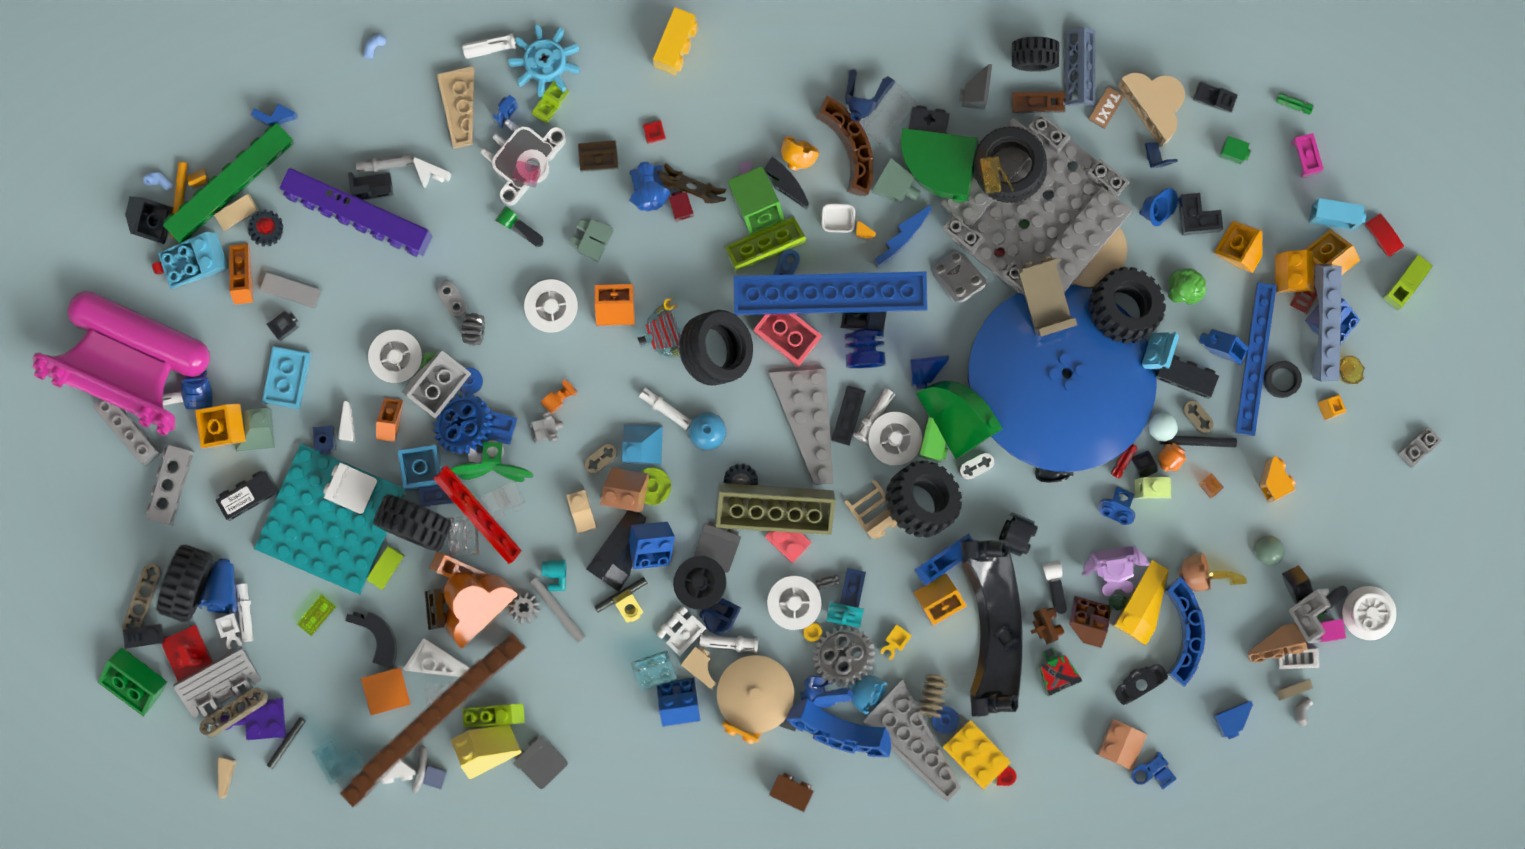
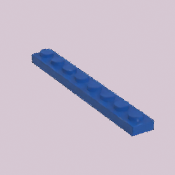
(1255, 359)

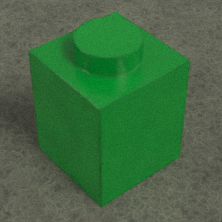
(1235, 150)

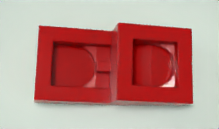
(1384, 234)

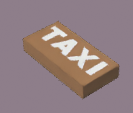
(1106, 107)

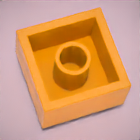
(220, 425)

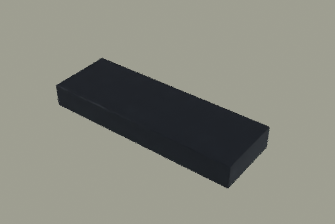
(848, 415)

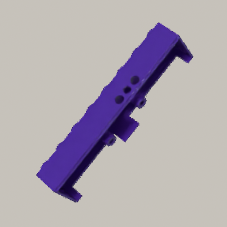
(359, 213)

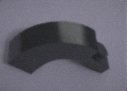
(386, 642)

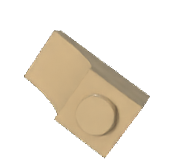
(581, 511)
(697, 664)

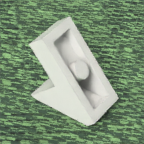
(425, 171)

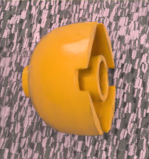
(798, 153)

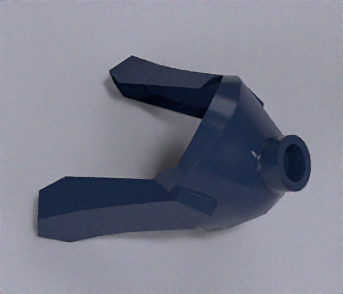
(860, 107)

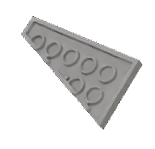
(806, 408)
(913, 739)

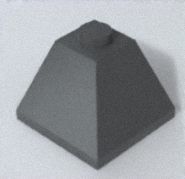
(977, 90)

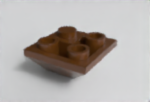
(1090, 621)

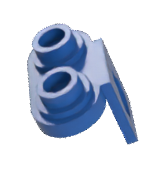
(1117, 509)

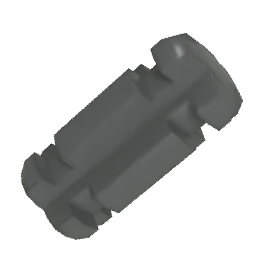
(827, 582)

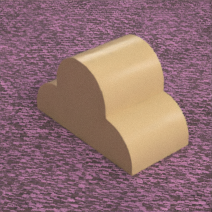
(1154, 102)

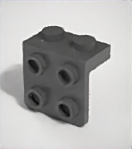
(718, 545)
(540, 762)

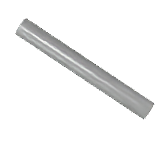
(557, 609)

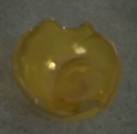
(1351, 370)

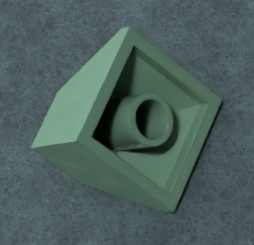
(257, 430)

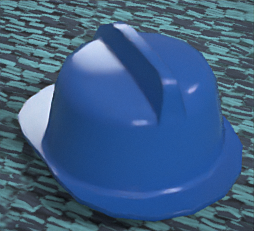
(1160, 207)

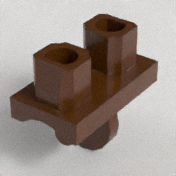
(1044, 626)

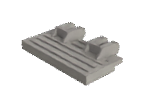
(217, 681)

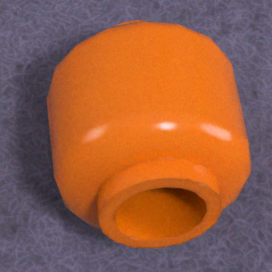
(1171, 457)

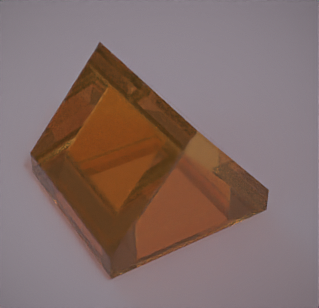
(1211, 485)

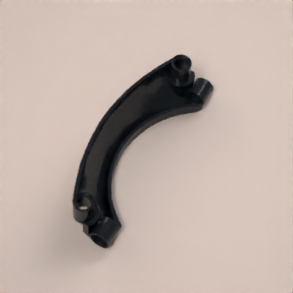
(998, 602)

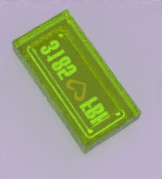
(316, 615)

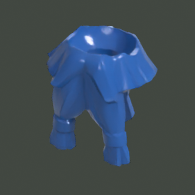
(648, 187)

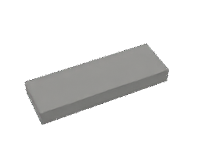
(290, 290)

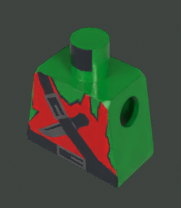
(1057, 673)

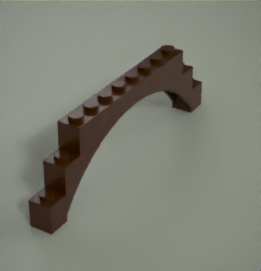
(430, 718)

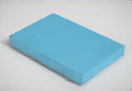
(286, 377)

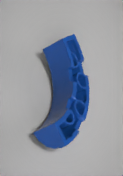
(1192, 631)
(838, 732)

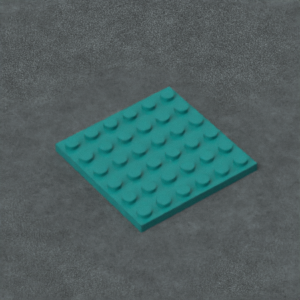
(320, 533)

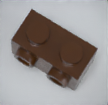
(791, 792)

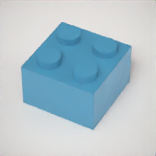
(419, 466)

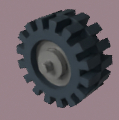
(741, 475)

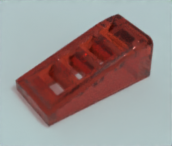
(1304, 309)

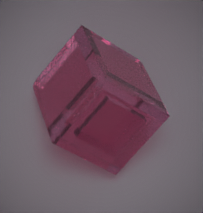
(526, 174)

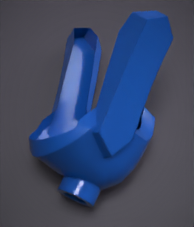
(816, 693)

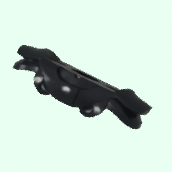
(1153, 675)

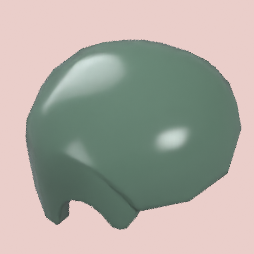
(1269, 550)

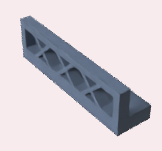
(1084, 66)

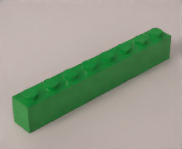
(228, 183)

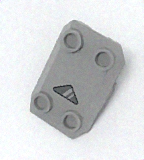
(958, 276)

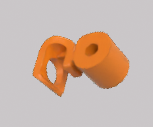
(554, 401)

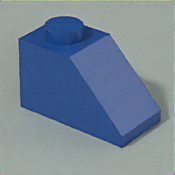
(1233, 719)

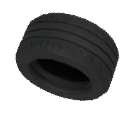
(1017, 138)
(694, 351)

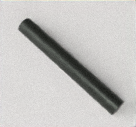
(609, 601)
(286, 742)

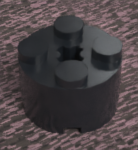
(1018, 533)

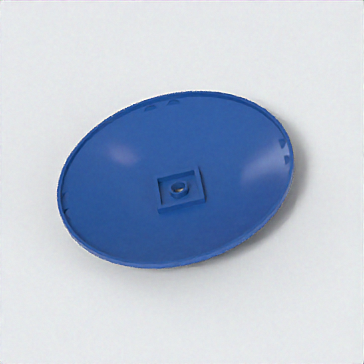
(1052, 418)

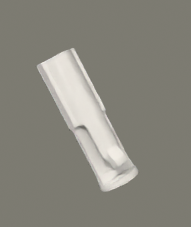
(488, 46)

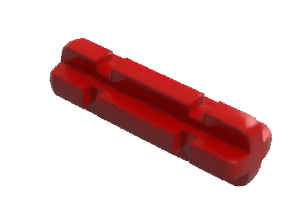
(1123, 461)

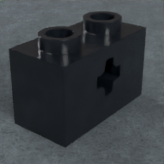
(920, 114)

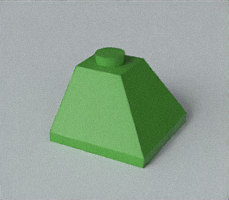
(932, 443)

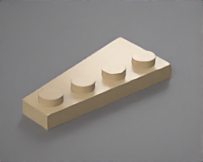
(458, 102)

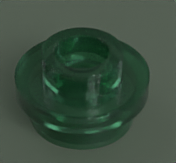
(1117, 602)

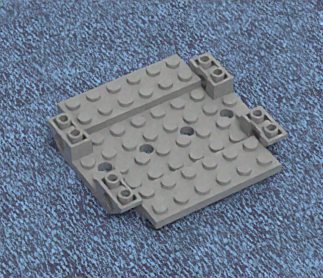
(1067, 226)

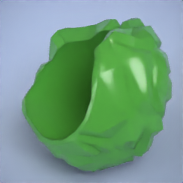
(1186, 286)

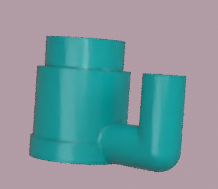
(555, 569)

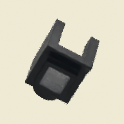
(283, 325)

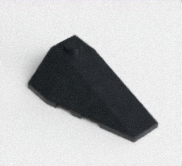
(613, 559)

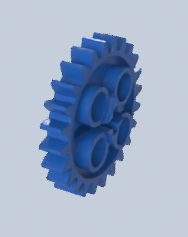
(463, 424)

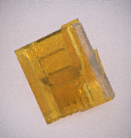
(991, 176)

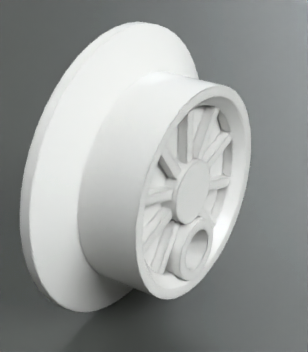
(550, 306)
(395, 356)
(895, 438)
(794, 602)
(1369, 613)

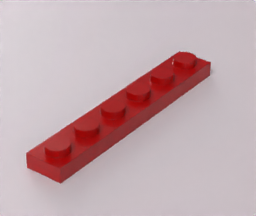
(477, 514)

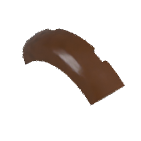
(855, 143)

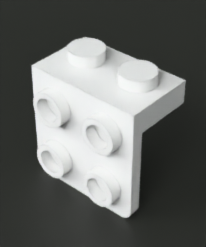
(350, 488)

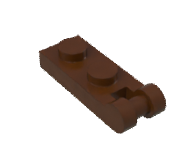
(1037, 102)

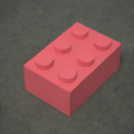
(788, 336)

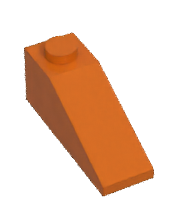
(240, 274)
(450, 567)

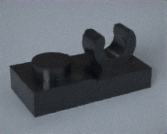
(143, 636)

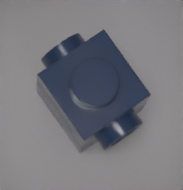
(319, 435)

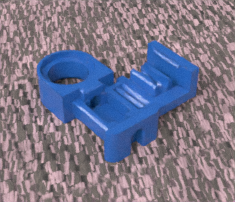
(1157, 769)

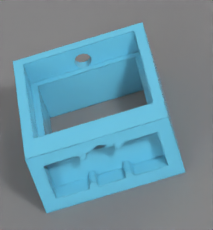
(1337, 214)

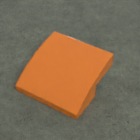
(385, 691)

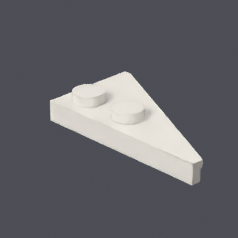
(433, 660)

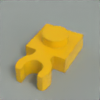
(897, 639)

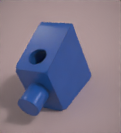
(1224, 345)

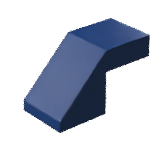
(280, 115)

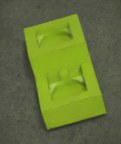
(550, 103)
(385, 567)

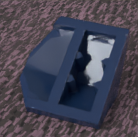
(720, 617)

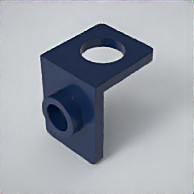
(1154, 156)

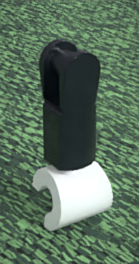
(1053, 571)

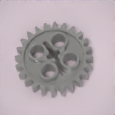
(857, 665)

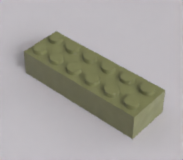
(775, 508)

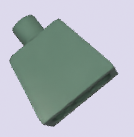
(895, 183)

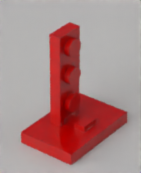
(186, 652)

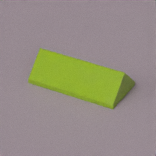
(765, 244)

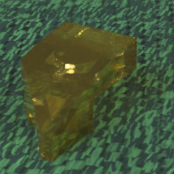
(1235, 579)

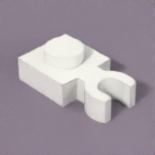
(228, 628)

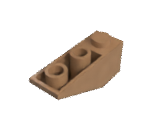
(1283, 641)

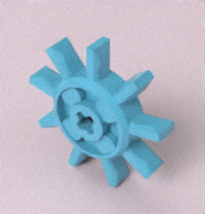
(555, 63)

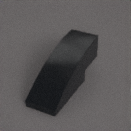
(786, 182)

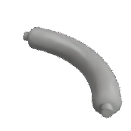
(421, 770)

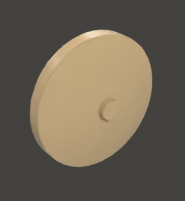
(1110, 257)
(755, 694)

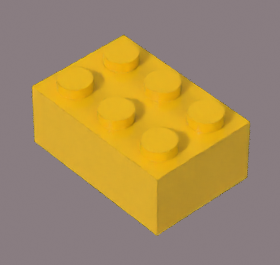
(675, 41)
(976, 754)

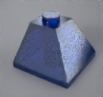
(925, 370)

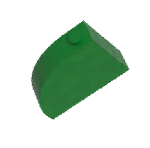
(940, 162)
(959, 415)

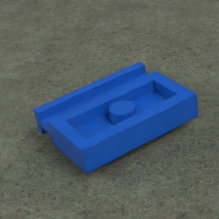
(506, 108)
(502, 428)

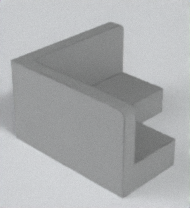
(1306, 614)

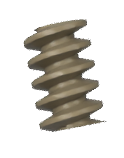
(931, 696)

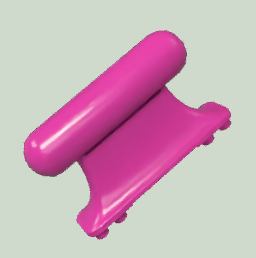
(123, 358)

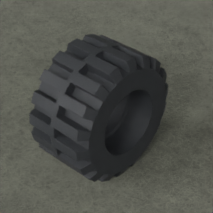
(1035, 54)

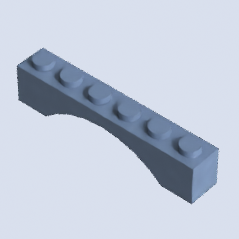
(1327, 355)

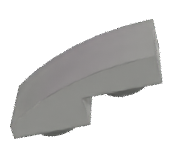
(1419, 447)

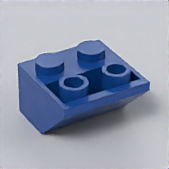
(1348, 320)
(651, 545)
(678, 702)

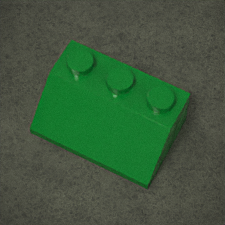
(132, 681)

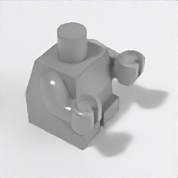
(545, 428)

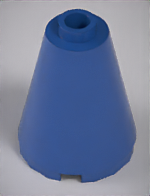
(220, 589)

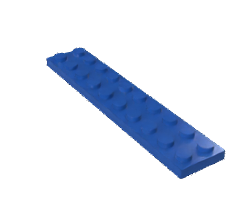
(830, 293)

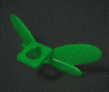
(476, 470)

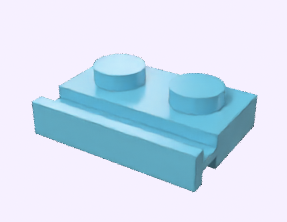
(1160, 350)

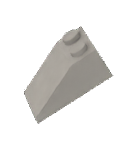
(436, 383)

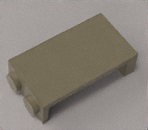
(1045, 296)

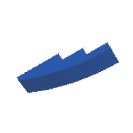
(907, 231)

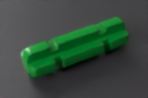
(1295, 103)

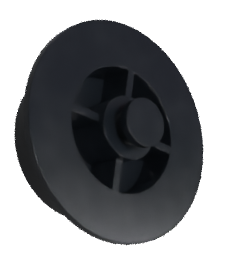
(699, 582)

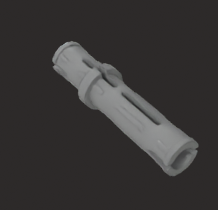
(384, 163)

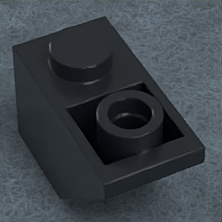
(1297, 584)

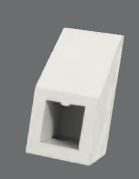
(401, 770)

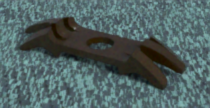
(704, 191)

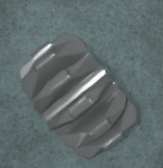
(473, 329)

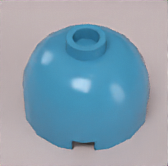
(707, 431)
(867, 692)

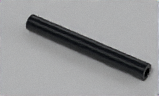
(1202, 441)

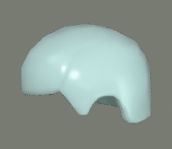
(1162, 426)

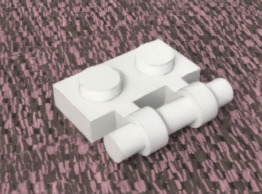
(685, 634)

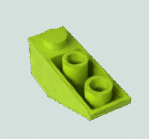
(1408, 282)
(493, 715)

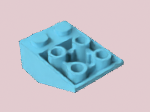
(193, 260)

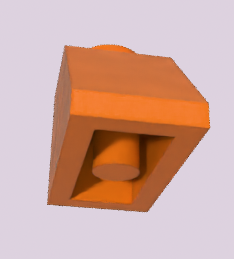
(389, 419)

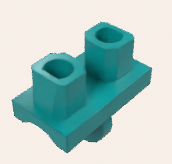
(845, 614)

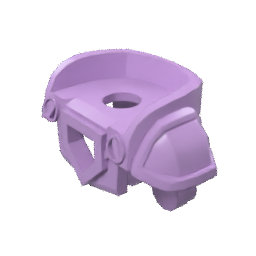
(1115, 567)

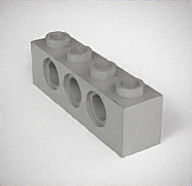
(127, 431)
(178, 478)

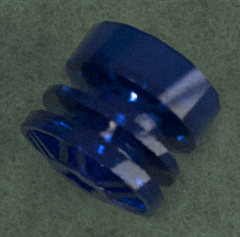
(864, 349)

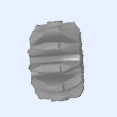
(525, 600)

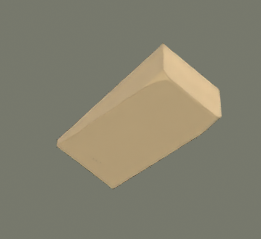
(225, 773)

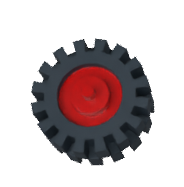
(265, 228)

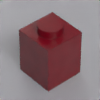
(681, 206)

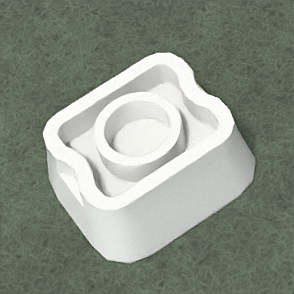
(838, 218)

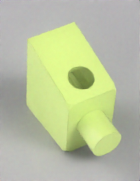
(1152, 487)

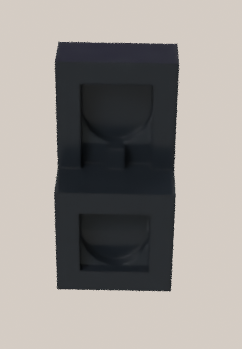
(1215, 97)

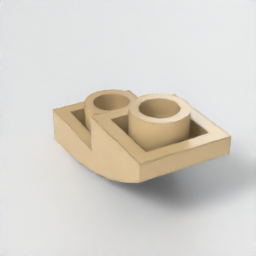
(236, 212)

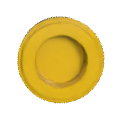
(812, 632)

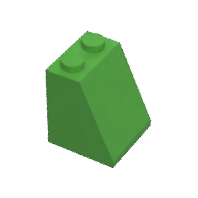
(756, 200)

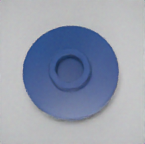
(473, 382)
(947, 722)

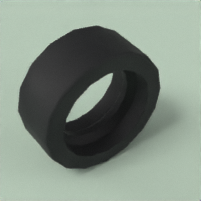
(1279, 365)

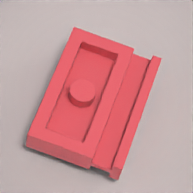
(788, 543)

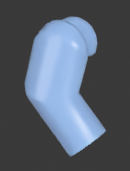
(371, 43)
(157, 178)

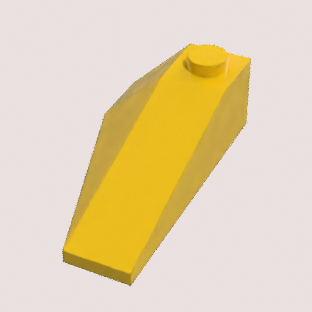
(1143, 607)

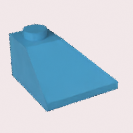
(642, 444)

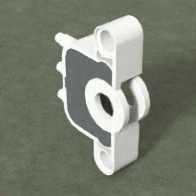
(526, 147)

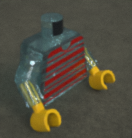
(662, 331)

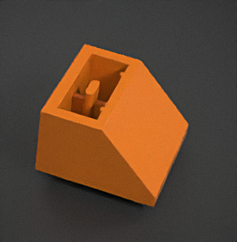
(614, 304)

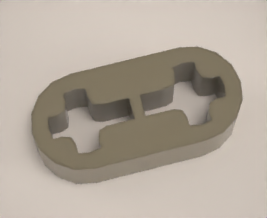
(1194, 420)
(597, 455)
(1294, 689)

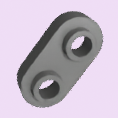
(451, 299)

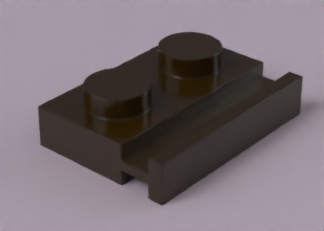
(598, 156)
(434, 608)

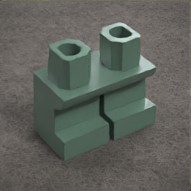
(588, 246)

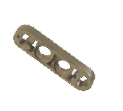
(139, 598)
(232, 709)

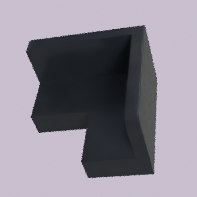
(371, 186)
(1195, 220)

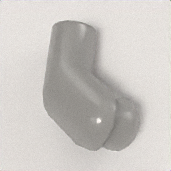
(1300, 713)

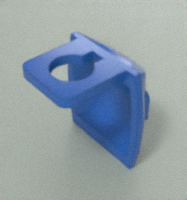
(196, 392)

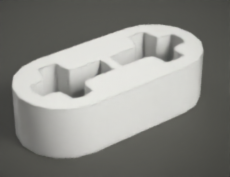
(974, 462)

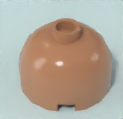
(1195, 572)

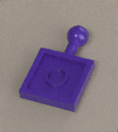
(264, 722)

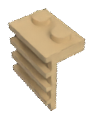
(876, 526)

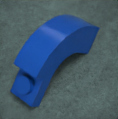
(941, 562)

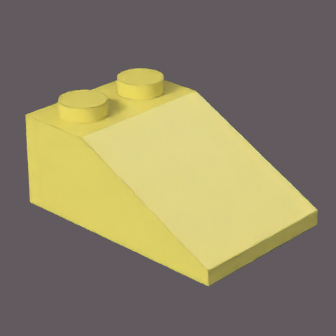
(485, 748)

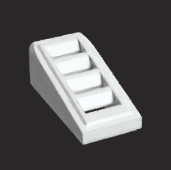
(346, 429)
(1315, 654)

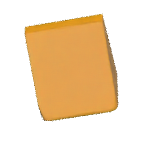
(198, 178)
(863, 231)
(1332, 407)

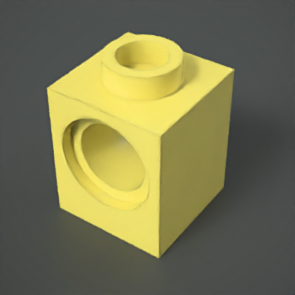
(624, 599)

